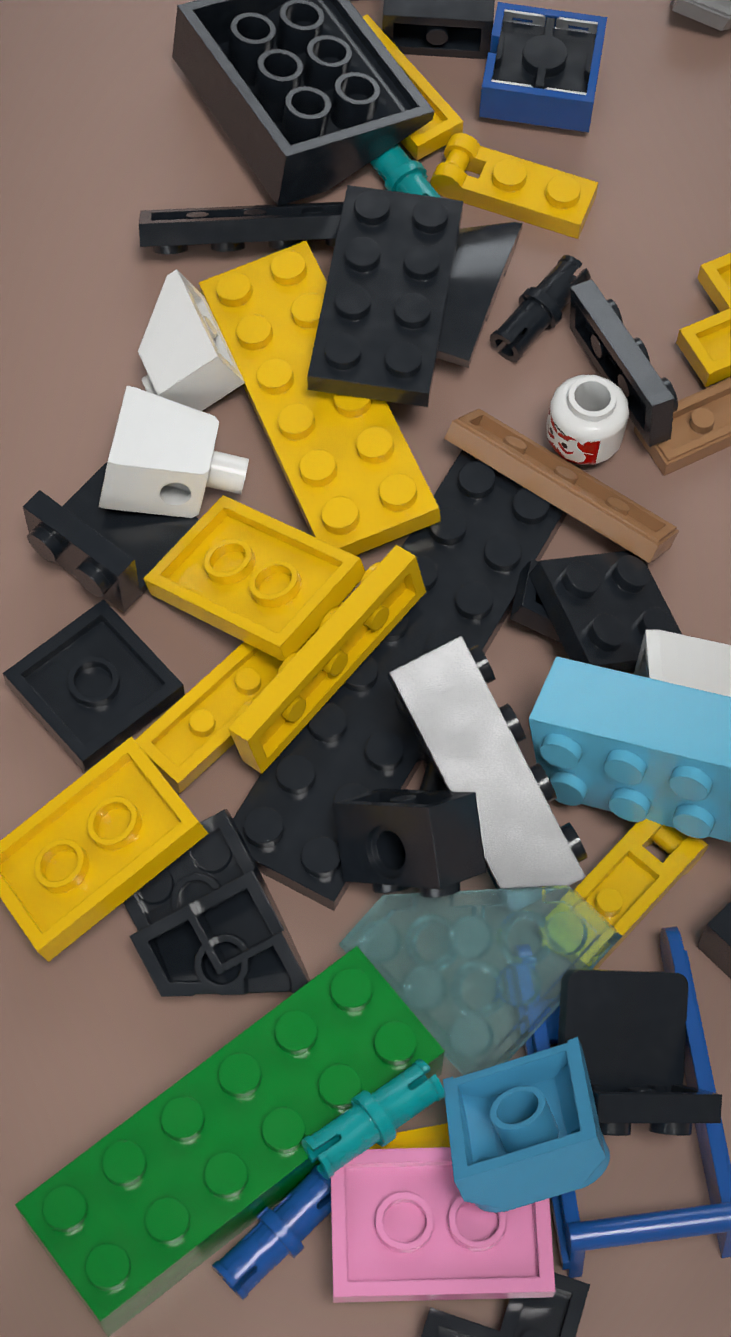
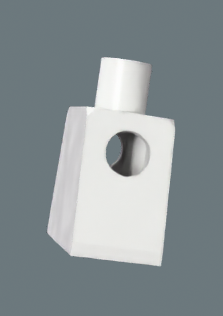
(166, 458)

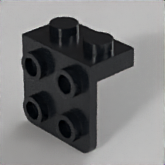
(102, 546)
(635, 1049)

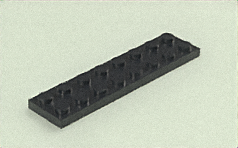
(363, 732)

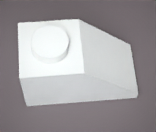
(186, 349)

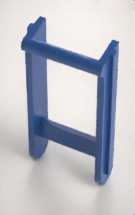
(579, 1236)

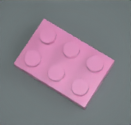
(414, 1238)

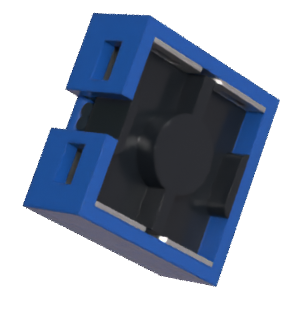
(542, 67)

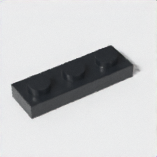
(623, 361)

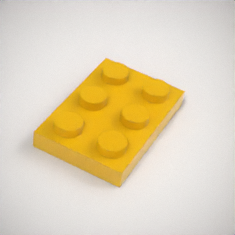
(255, 577)
(93, 848)

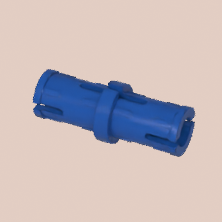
(276, 1234)

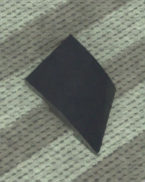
(477, 272)
(214, 923)

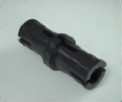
(539, 309)

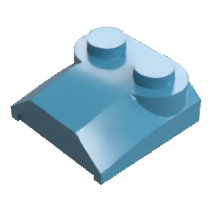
(525, 1129)

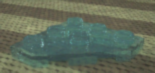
(482, 962)

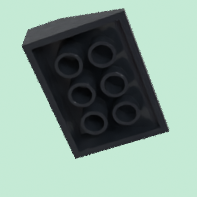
(297, 88)

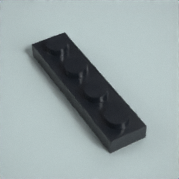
(230, 227)

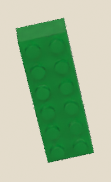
(221, 1141)

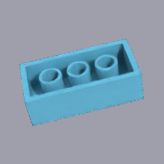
(636, 747)

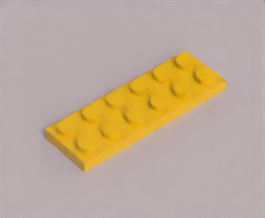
(334, 449)

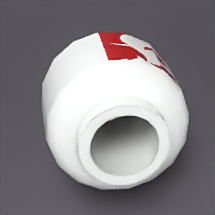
(587, 419)

